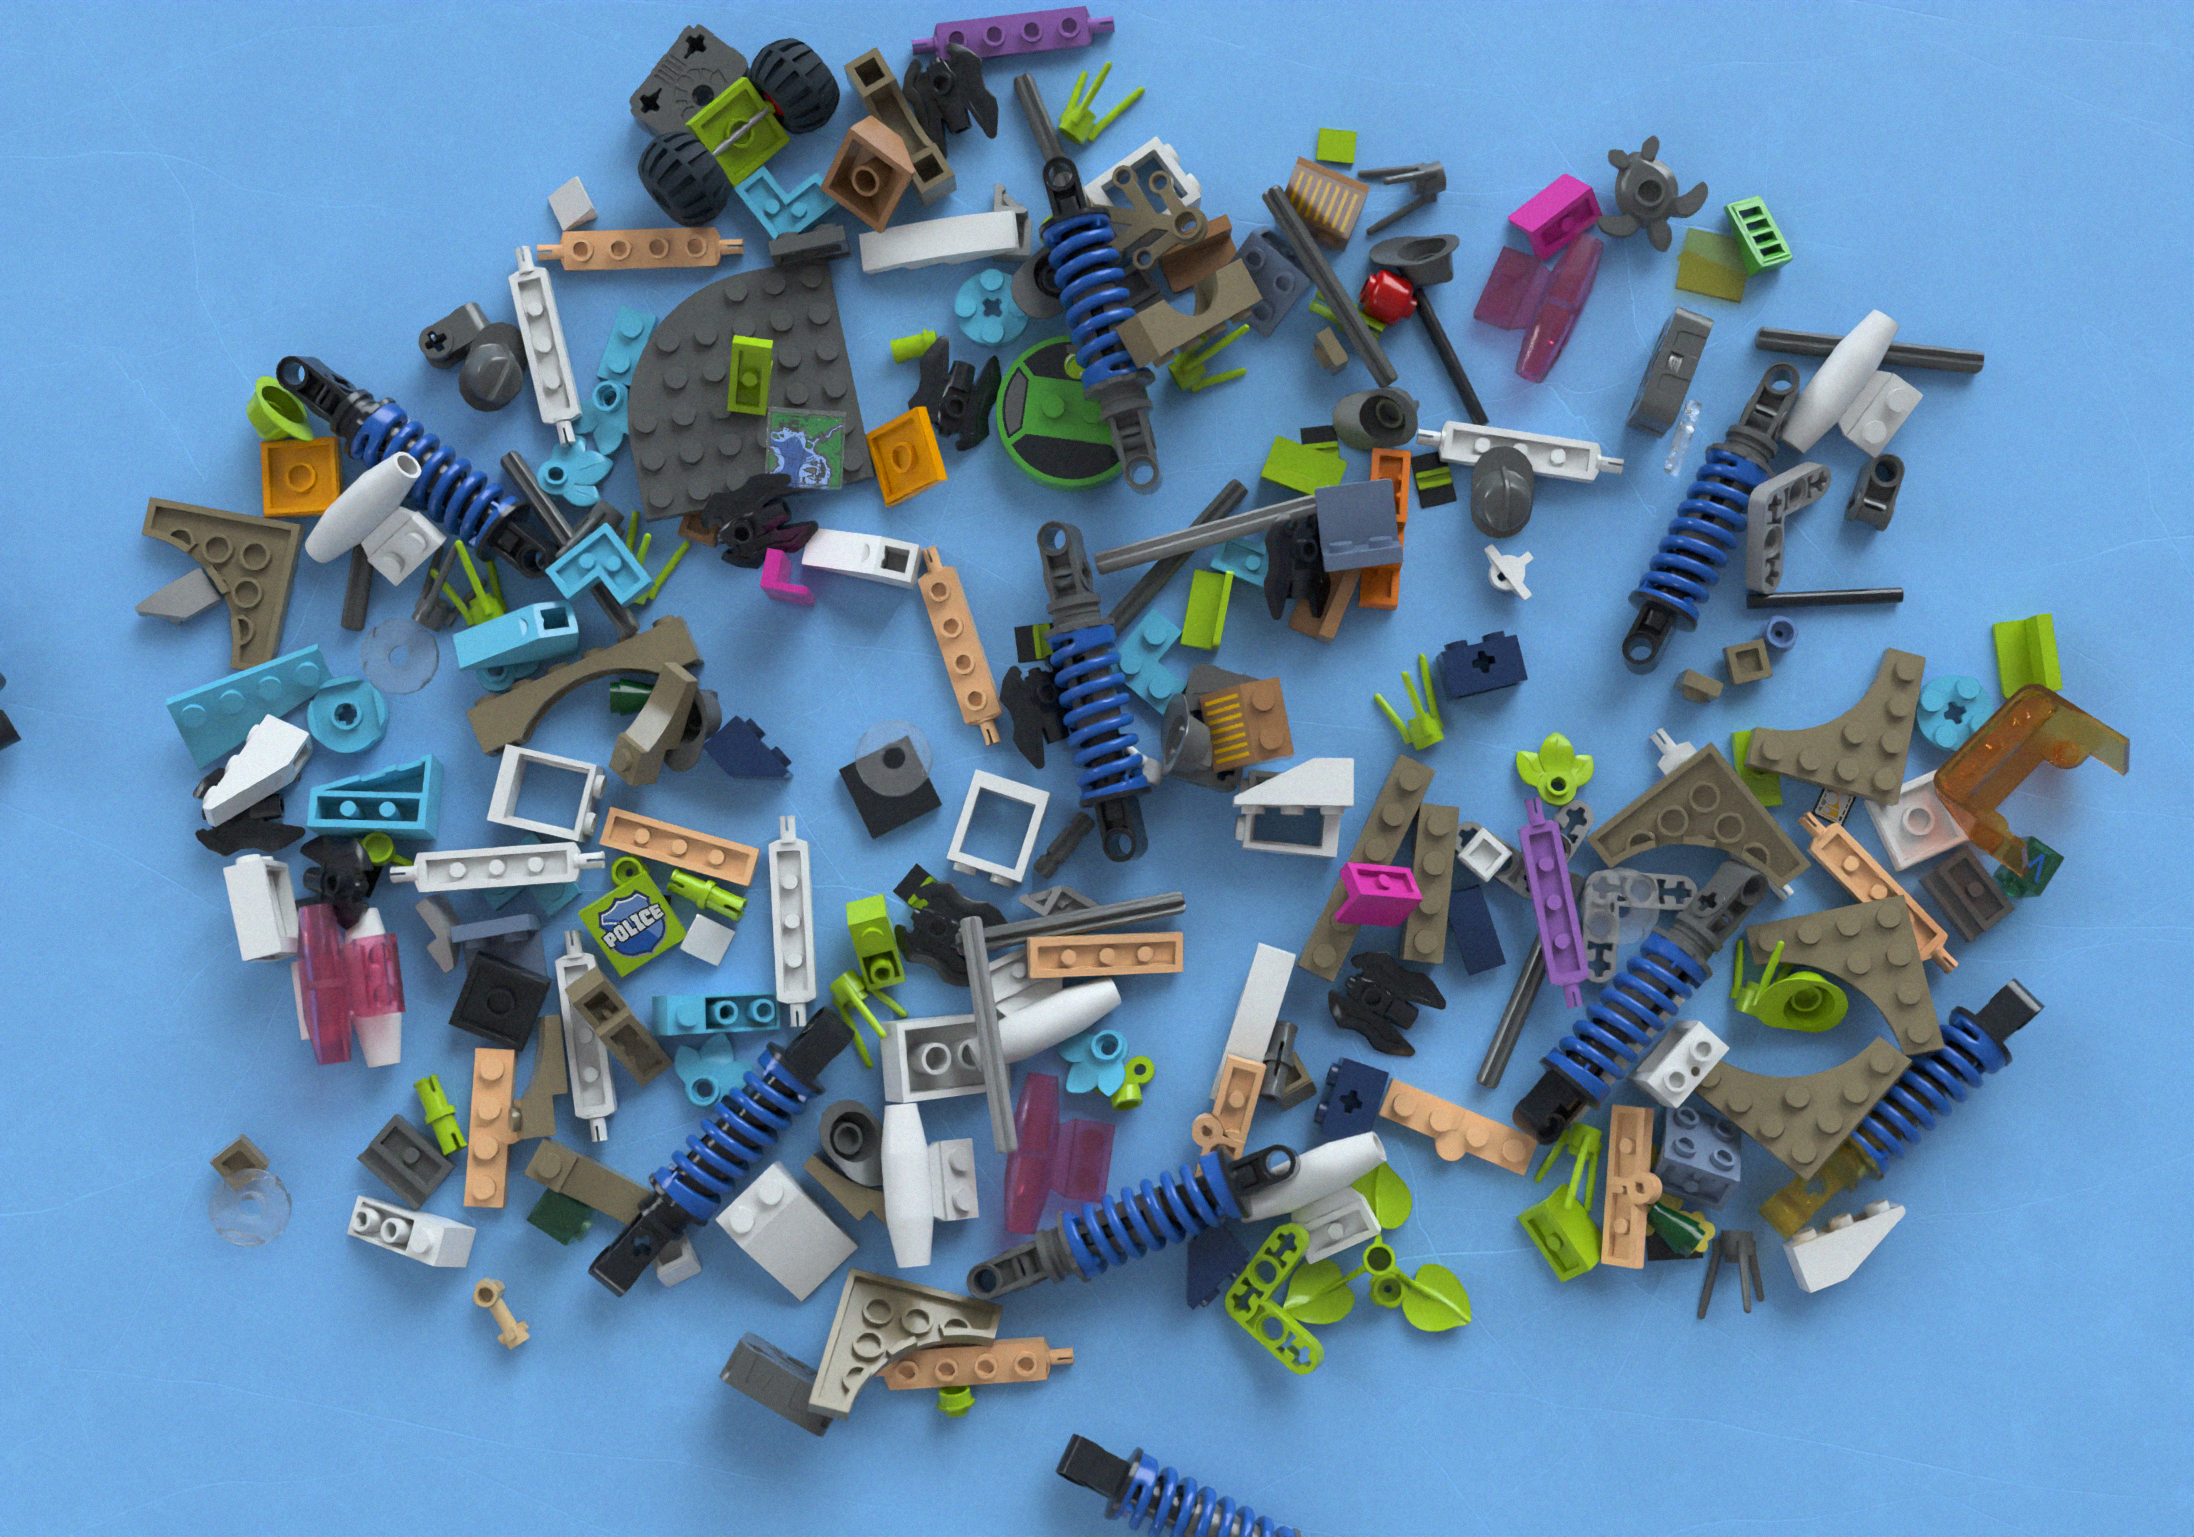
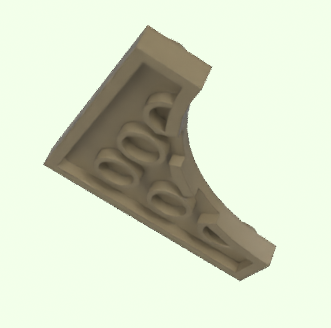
(246, 558)
(1861, 749)
(1702, 806)
(1869, 950)
(1804, 1116)
(882, 1322)

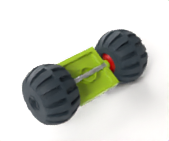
(738, 132)

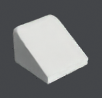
(572, 205)
(707, 940)
(676, 1262)

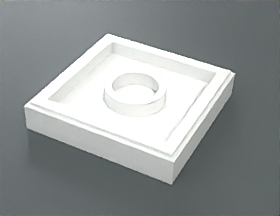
(1916, 825)

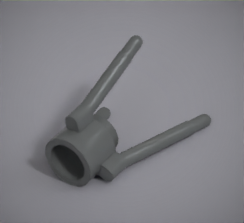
(1423, 180)
(595, 518)
(430, 608)
(1740, 1249)

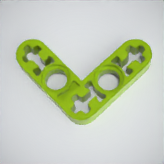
(1263, 1306)

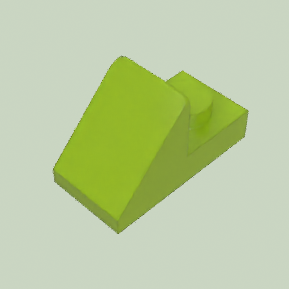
(750, 375)

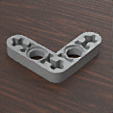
(1766, 518)
(1514, 875)
(1667, 903)

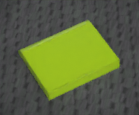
(1336, 145)

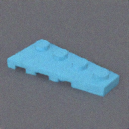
(224, 711)

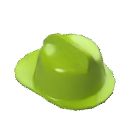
(277, 412)
(1802, 1003)

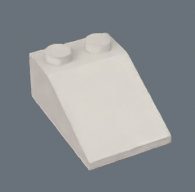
(931, 1058)
(787, 1231)

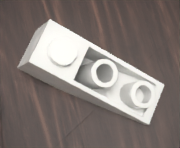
(864, 557)
(266, 764)
(1313, 784)
(412, 1232)
(1839, 1249)

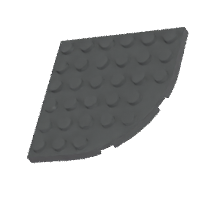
(679, 391)

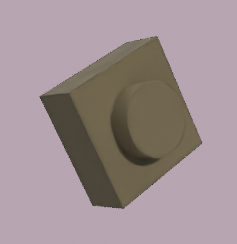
(1329, 352)
(1747, 662)
(1697, 687)
(239, 1156)

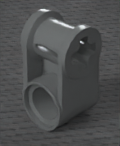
(455, 333)
(1873, 499)

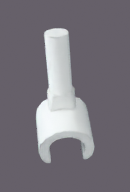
(1152, 768)

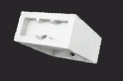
(1169, 162)
(510, 782)
(1011, 790)
(1245, 828)
(263, 908)
(1666, 1069)

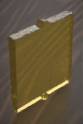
(1711, 266)

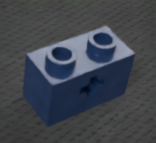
(1504, 668)
(1368, 1090)

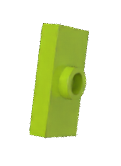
(1762, 784)

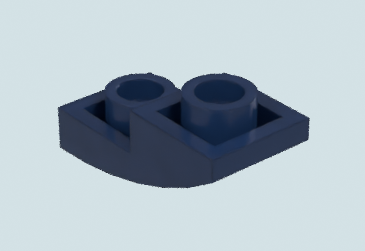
(1474, 930)

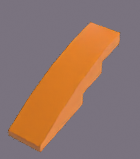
(1381, 583)

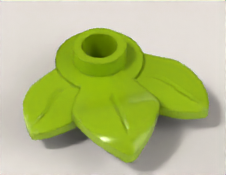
(1555, 764)

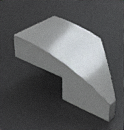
(1004, 202)
(181, 599)
(1057, 901)
(440, 917)

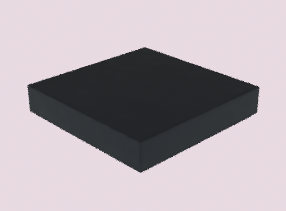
(887, 813)
(500, 1001)

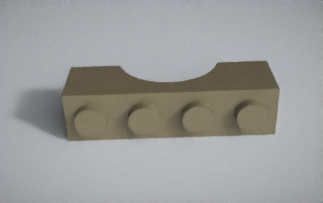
(883, 99)
(1161, 329)
(1432, 868)

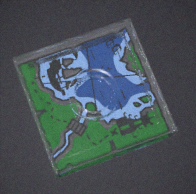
(806, 446)

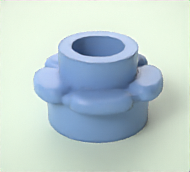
(1786, 627)

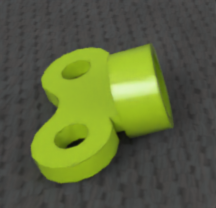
(382, 850)
(1130, 1095)

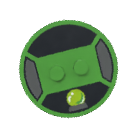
(1050, 426)

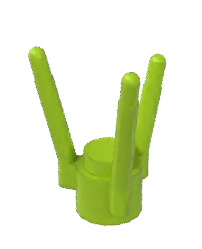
(1078, 120)
(1188, 368)
(630, 541)
(484, 606)
(1426, 727)
(851, 992)
(1747, 997)
(1585, 1145)

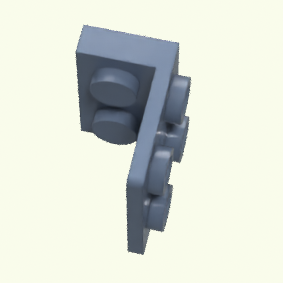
(1277, 276)
(1358, 525)
(509, 938)
(1699, 1157)

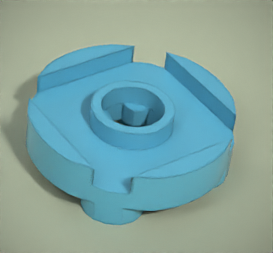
(970, 310)
(330, 702)
(1933, 702)

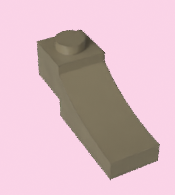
(657, 727)
(618, 1026)
(535, 1111)
(586, 1180)
(852, 1196)

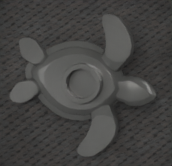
(1648, 196)

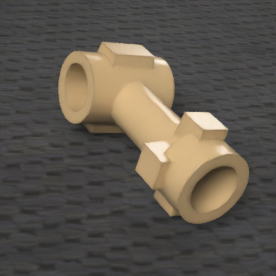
(489, 1294)

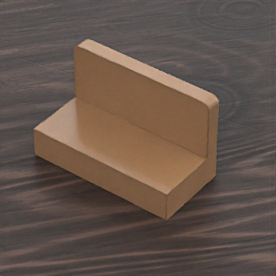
(1190, 264)
(1325, 628)

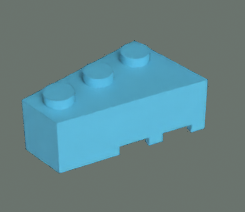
(393, 801)

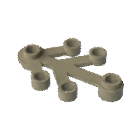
(1145, 219)

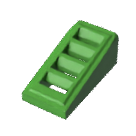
(1749, 250)

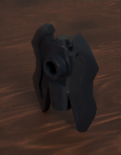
(948, 93)
(952, 398)
(753, 524)
(1295, 566)
(1035, 710)
(250, 826)
(338, 879)
(936, 927)
(1381, 998)

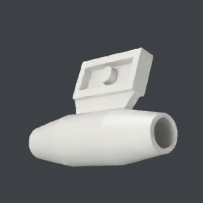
(1853, 393)
(372, 515)
(1039, 1009)
(377, 1035)
(922, 1183)
(1322, 1195)

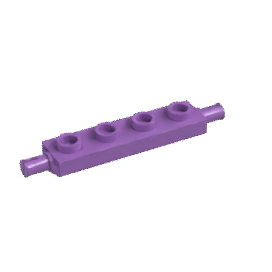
(1017, 33)
(1553, 903)

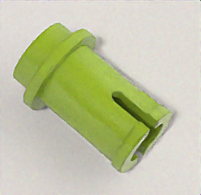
(912, 346)

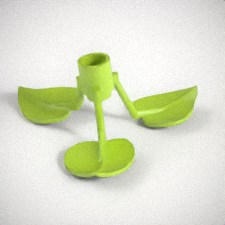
(1432, 1303)

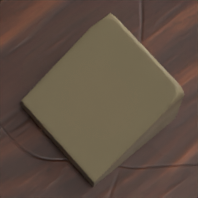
(1298, 1084)

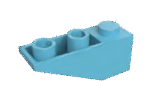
(520, 636)
(715, 1013)

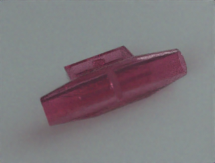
(1542, 302)
(343, 981)
(1053, 1155)

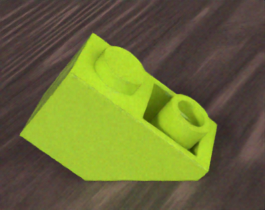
(875, 942)

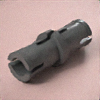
(1282, 1038)

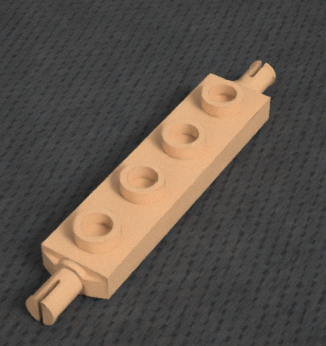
(640, 249)
(960, 646)
(1869, 882)
(975, 1364)

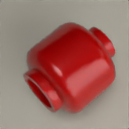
(1387, 297)

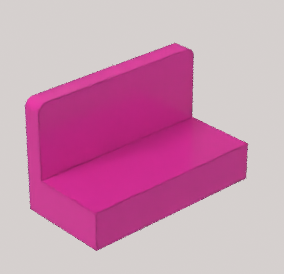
(1556, 215)
(776, 580)
(1377, 894)

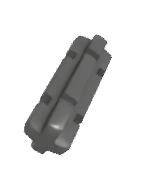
(1064, 845)

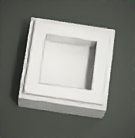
(1483, 855)

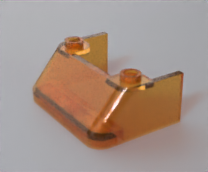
(2005, 750)

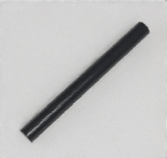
(1449, 358)
(1825, 598)

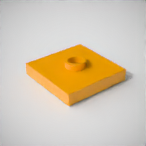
(906, 456)
(300, 476)

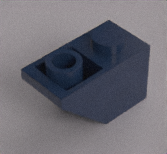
(744, 754)
(1210, 1261)

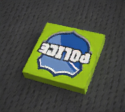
(633, 923)

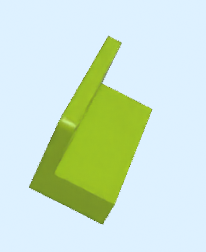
(1301, 467)
(1206, 610)
(2027, 654)
(1564, 1238)

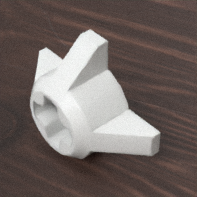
(1512, 568)

